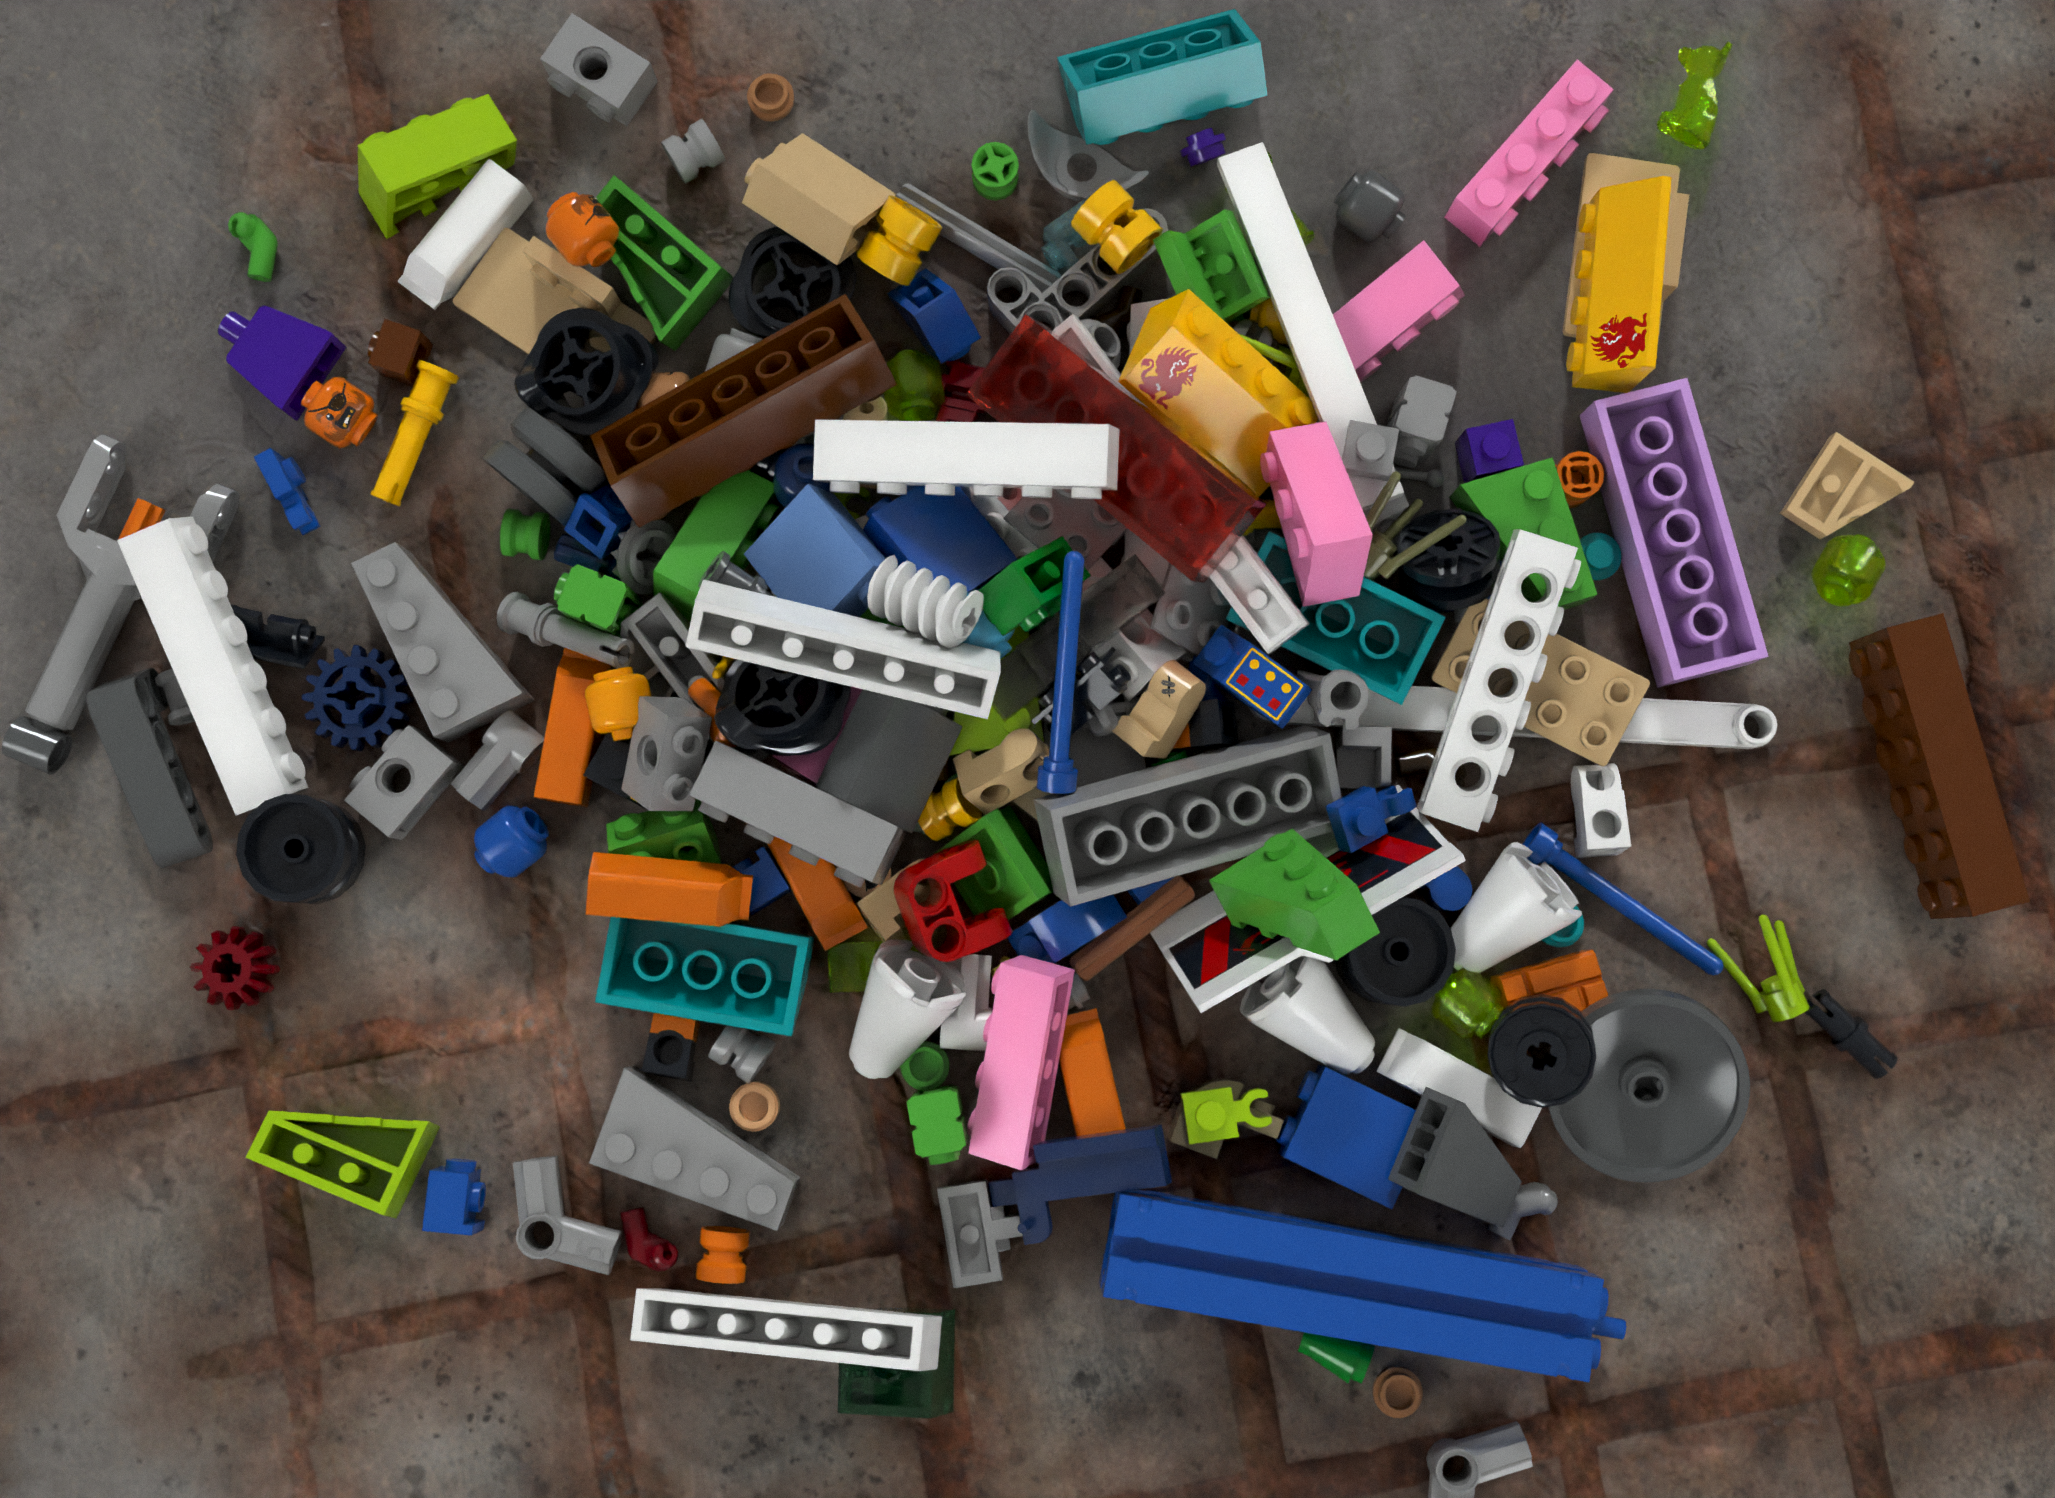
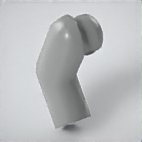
(1530, 1200)

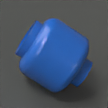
(510, 841)

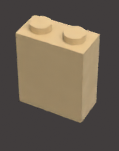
(815, 197)

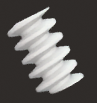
(924, 603)

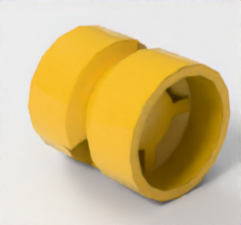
(1112, 223)
(899, 240)

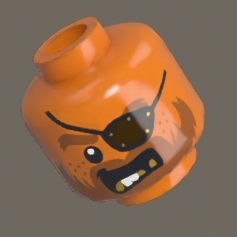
(582, 230)
(339, 412)

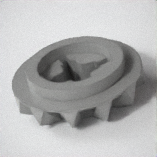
(639, 574)

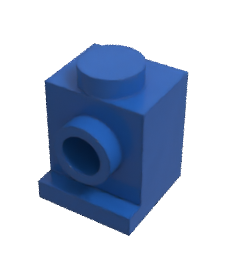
(609, 511)
(768, 880)
(454, 1198)

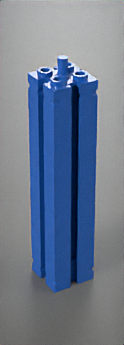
(1356, 1284)

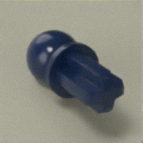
(572, 552)

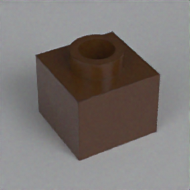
(397, 350)

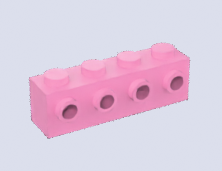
(1522, 160)
(1019, 1060)

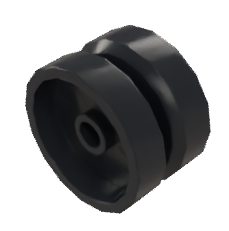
(272, 845)
(1422, 959)

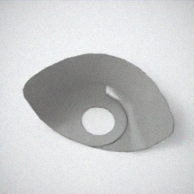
(1054, 150)

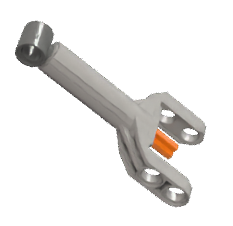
(101, 604)

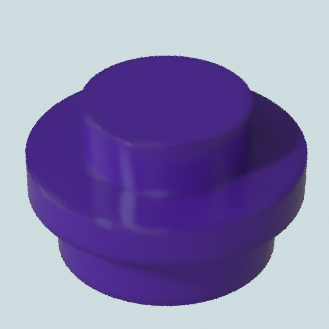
(1203, 147)

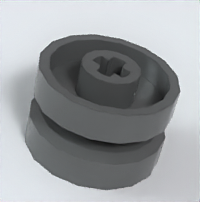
(548, 463)

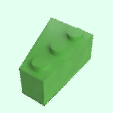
(662, 266)
(1534, 502)
(723, 520)
(1298, 895)

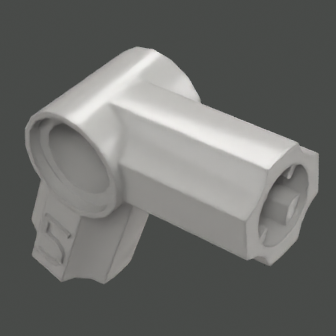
(575, 1240)
(1485, 1458)

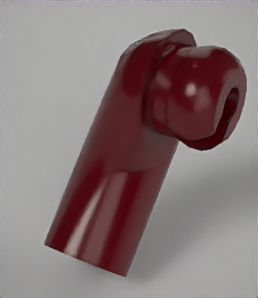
(644, 1245)

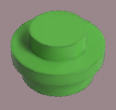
(926, 1067)

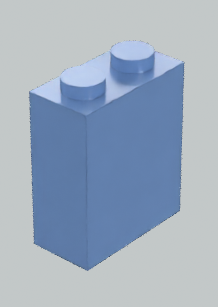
(817, 554)

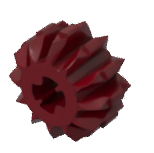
(234, 987)

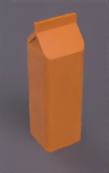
(569, 734)
(667, 890)
(820, 895)
(1089, 1076)

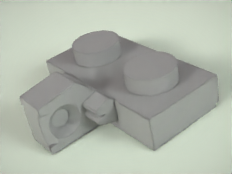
(975, 1232)

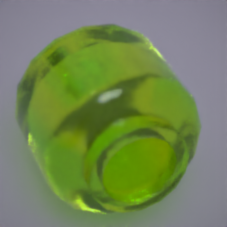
(918, 387)
(1848, 570)
(1467, 1004)

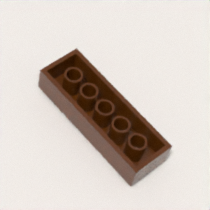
(742, 411)
(1937, 770)

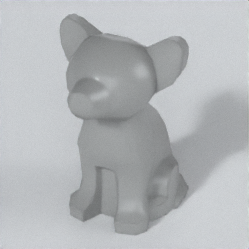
(1336, 695)

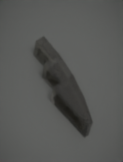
(1104, 612)

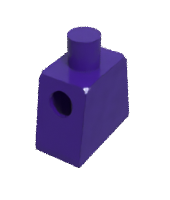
(280, 355)

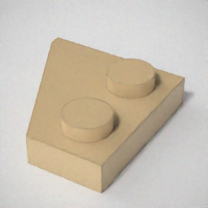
(1842, 487)

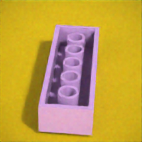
(1673, 533)

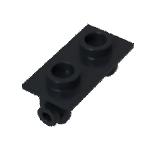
(282, 640)
(1094, 679)

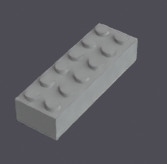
(1187, 813)

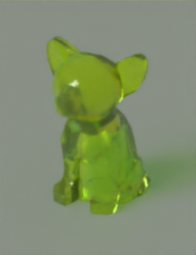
(1697, 103)

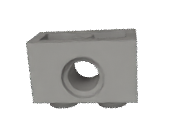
(583, 48)
(666, 753)
(430, 772)

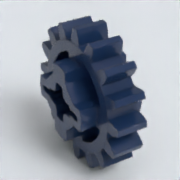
(358, 717)

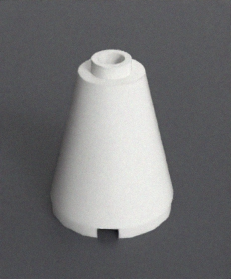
(1511, 911)
(901, 1007)
(1312, 1014)

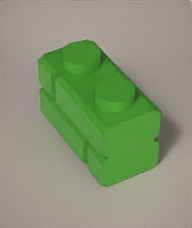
(595, 599)
(938, 1124)

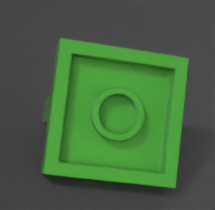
(1214, 266)
(1014, 869)

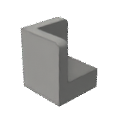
(1364, 757)

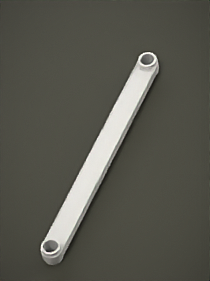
(1652, 723)

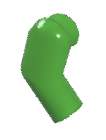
(259, 241)

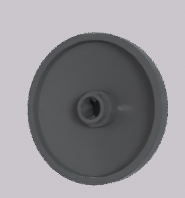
(1661, 1089)

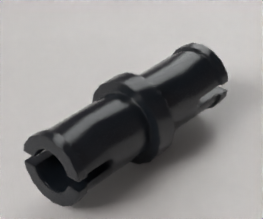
(1850, 1034)

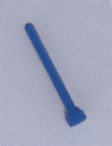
(1057, 771)
(1548, 849)

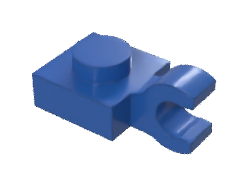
(1361, 815)

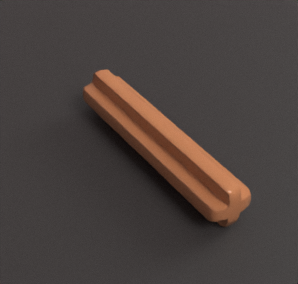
(1131, 930)

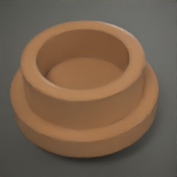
(770, 97)
(1397, 1392)

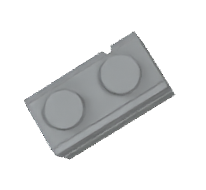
(1421, 418)

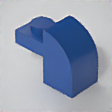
(1065, 928)

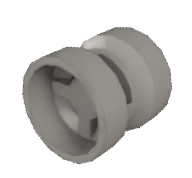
(693, 151)
(742, 1051)

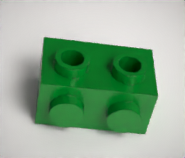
(1028, 589)

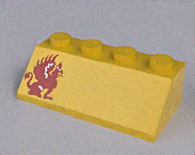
(1619, 285)
(1212, 386)

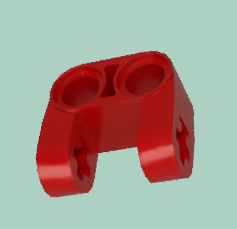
(941, 906)

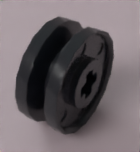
(1456, 568)
(1554, 1077)

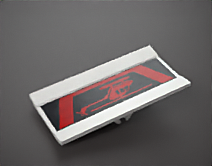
(1221, 959)

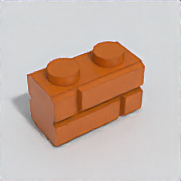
(1569, 977)

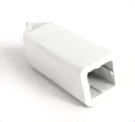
(464, 234)
(1420, 1064)

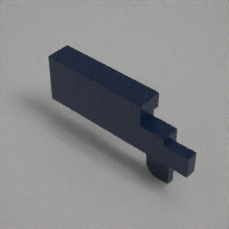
(1082, 1168)

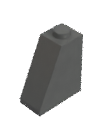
(1455, 1161)

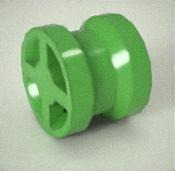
(993, 160)
(525, 534)

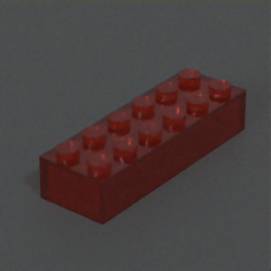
(1164, 484)

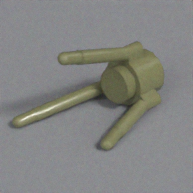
(1382, 548)

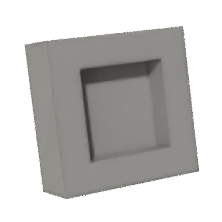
(1369, 450)

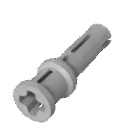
(548, 626)

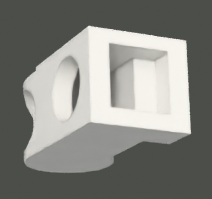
(1599, 811)

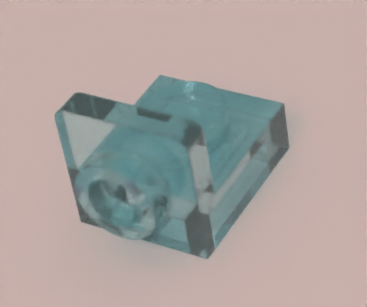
(1059, 237)

